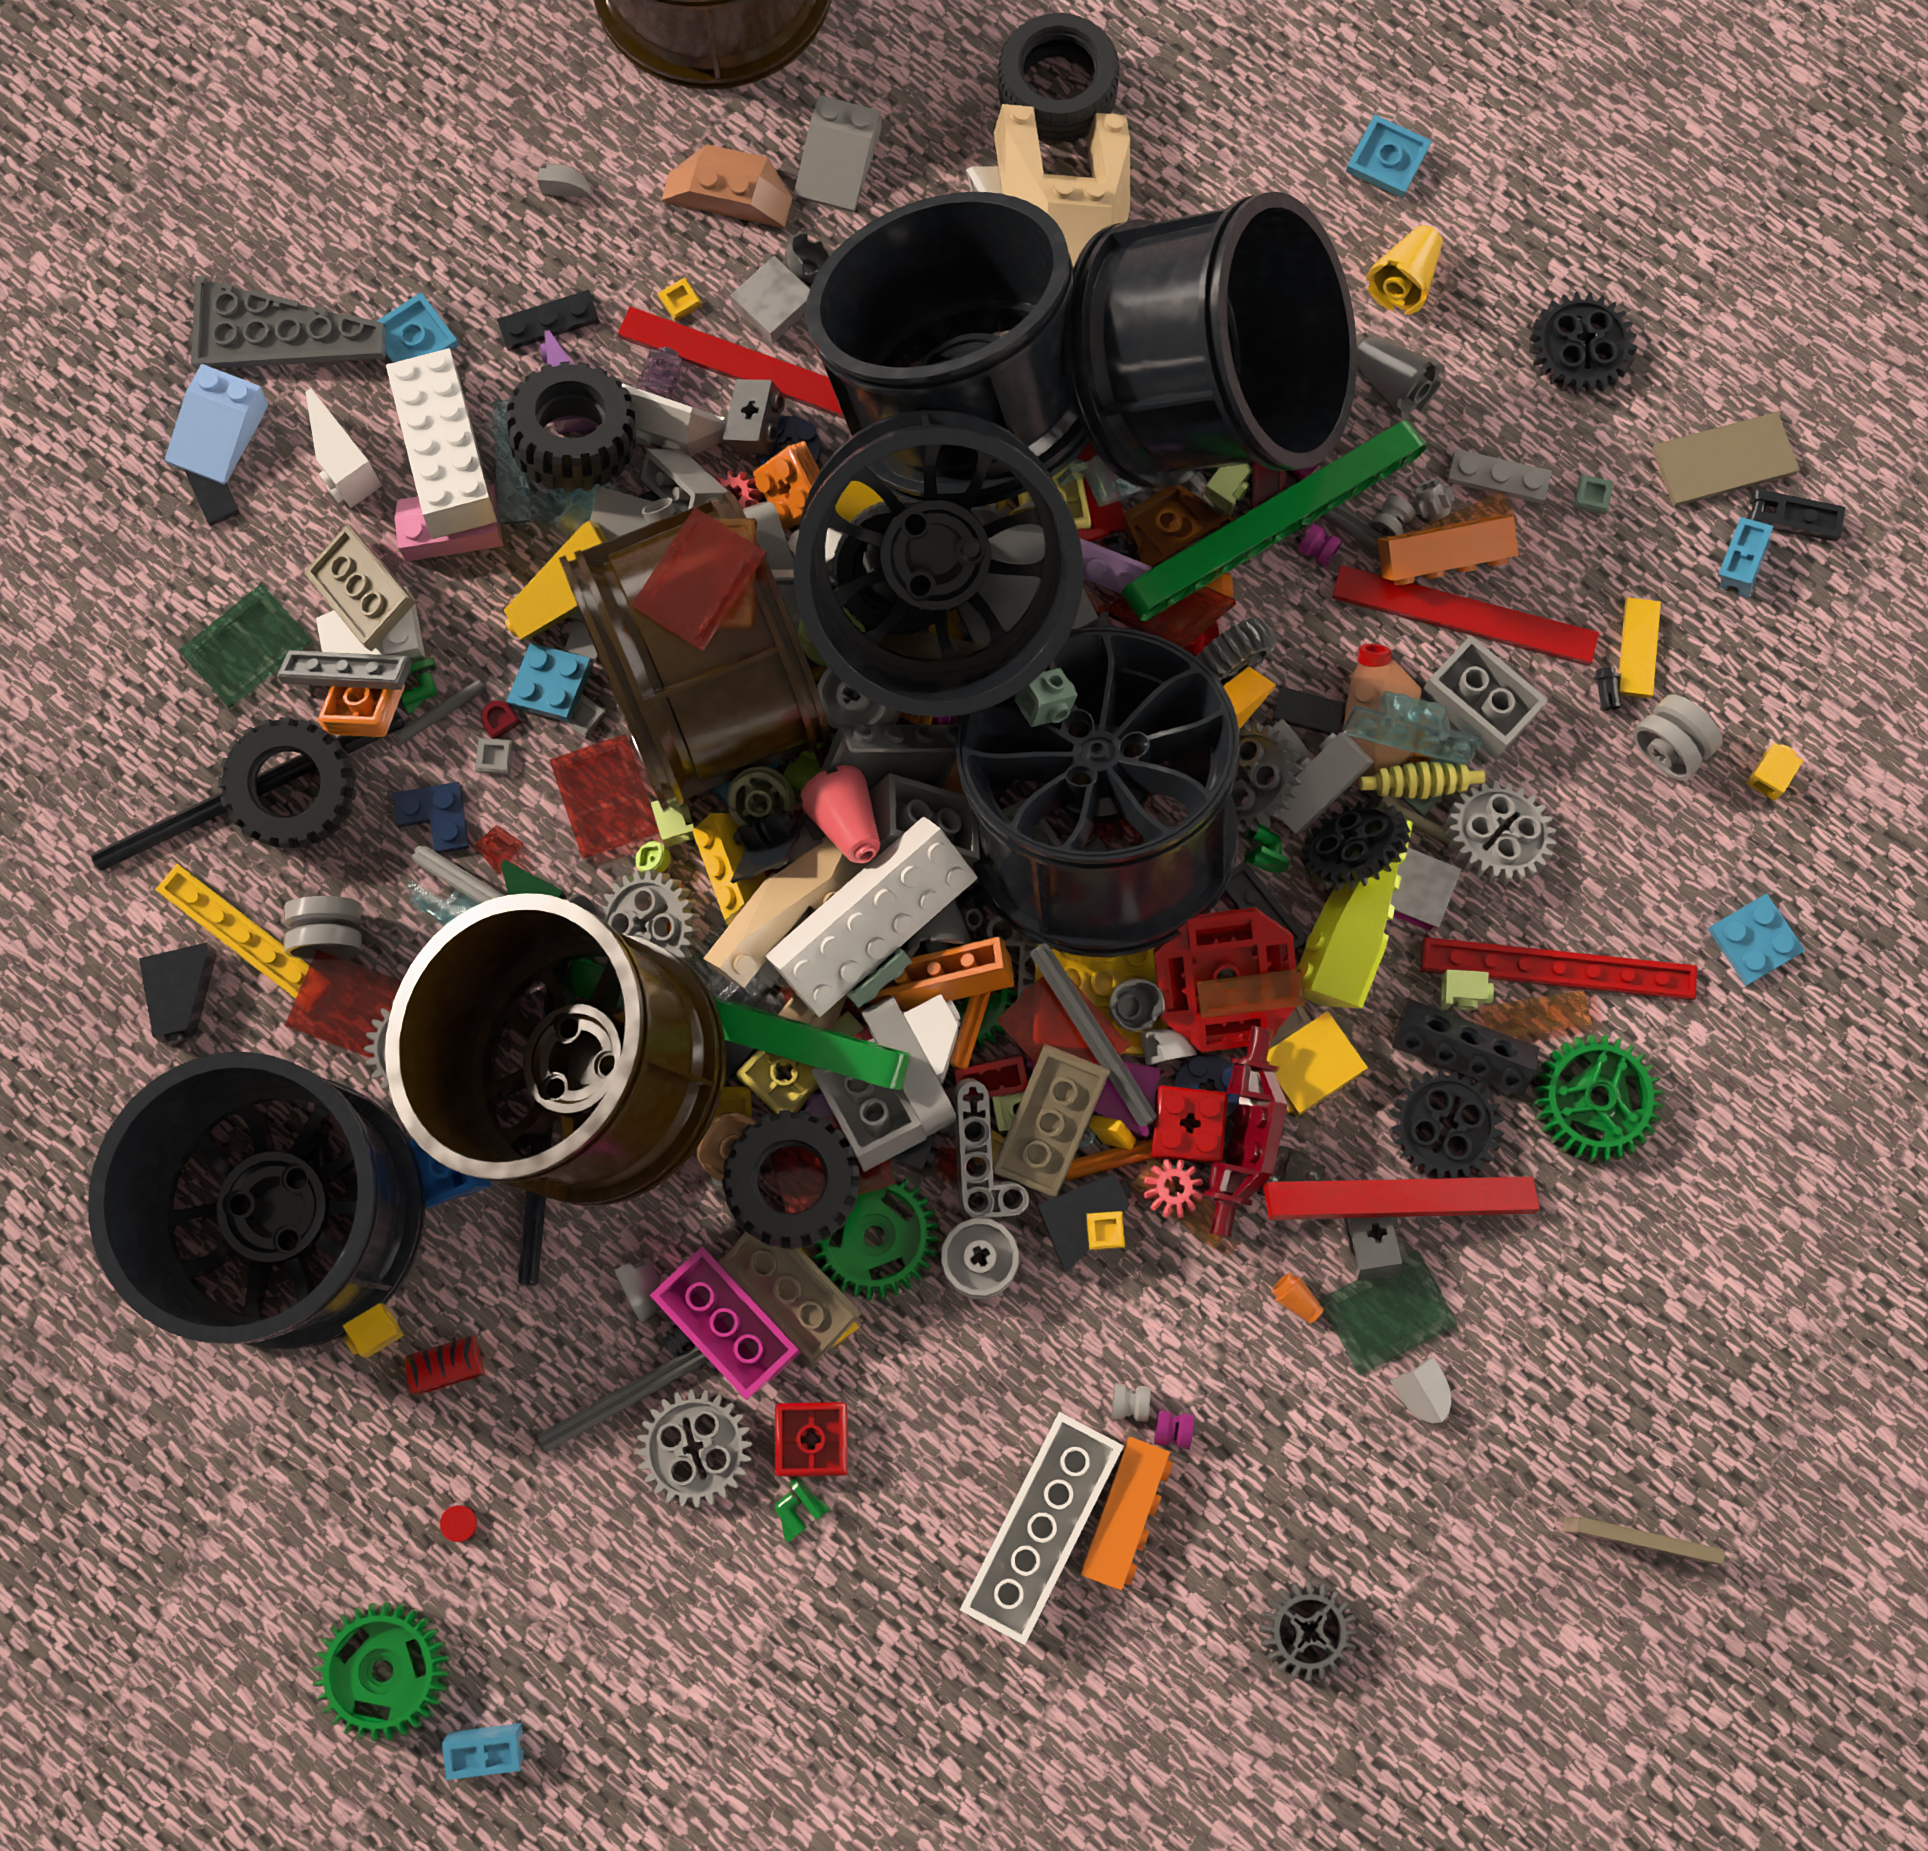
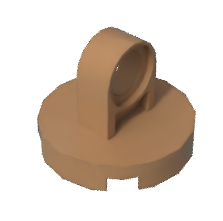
(718, 1139)

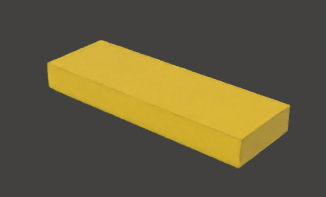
(1639, 647)

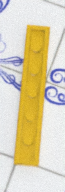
(233, 929)

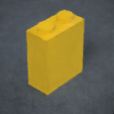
(1314, 1064)

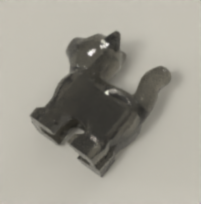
(1294, 1168)

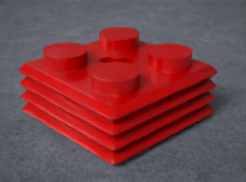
(1206, 1108)
(794, 1422)

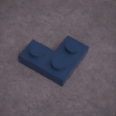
(440, 806)

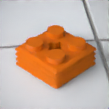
(787, 481)
(359, 711)

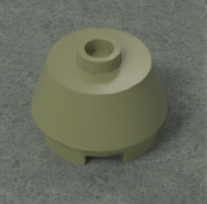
(758, 794)

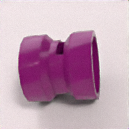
(1319, 545)
(1166, 1427)

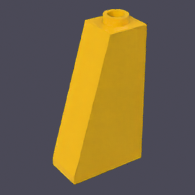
(548, 595)

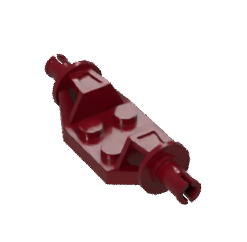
(1254, 1136)

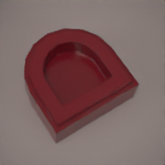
(498, 718)

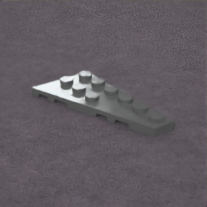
(264, 329)

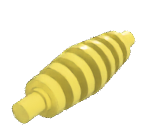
(1422, 780)

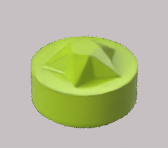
(653, 857)

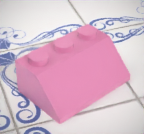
(417, 544)

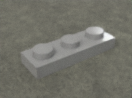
(1499, 476)

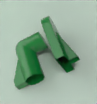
(414, 697)
(1268, 857)
(791, 1522)

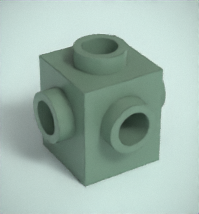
(1047, 698)

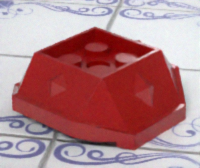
(1206, 945)

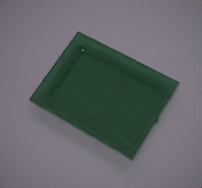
(244, 645)
(1388, 1314)

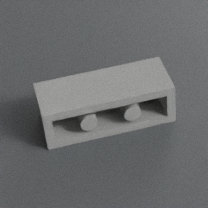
(677, 476)
(1324, 780)

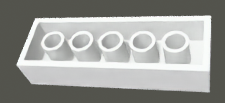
(441, 444)
(871, 916)
(1041, 1528)

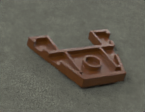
(1170, 524)

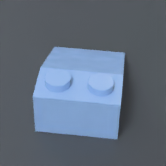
(215, 424)

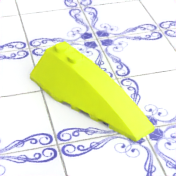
(1349, 941)

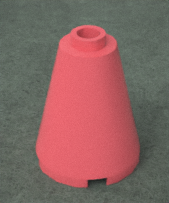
(843, 811)

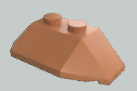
(730, 185)
(1365, 691)

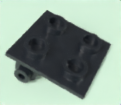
(766, 843)

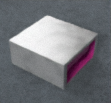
(771, 299)
(1423, 890)

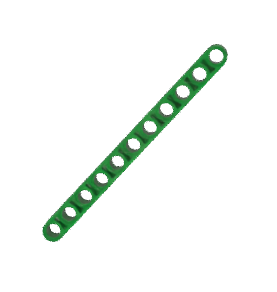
(1273, 521)
(783, 1036)

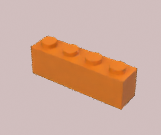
(1447, 548)
(952, 973)
(1125, 1514)

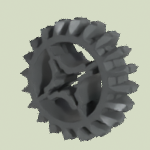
(1238, 648)
(1297, 1645)

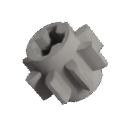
(1433, 500)

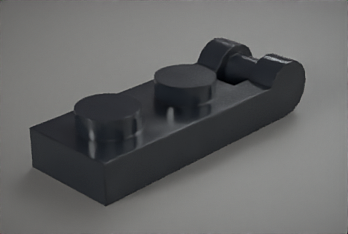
(1798, 515)

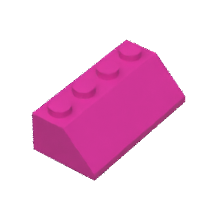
(725, 1323)

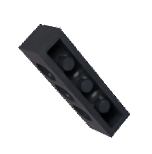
(1466, 1047)

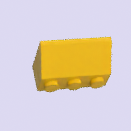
(721, 859)

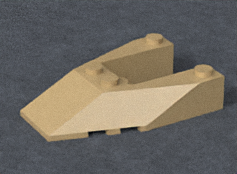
(1075, 203)
(775, 912)

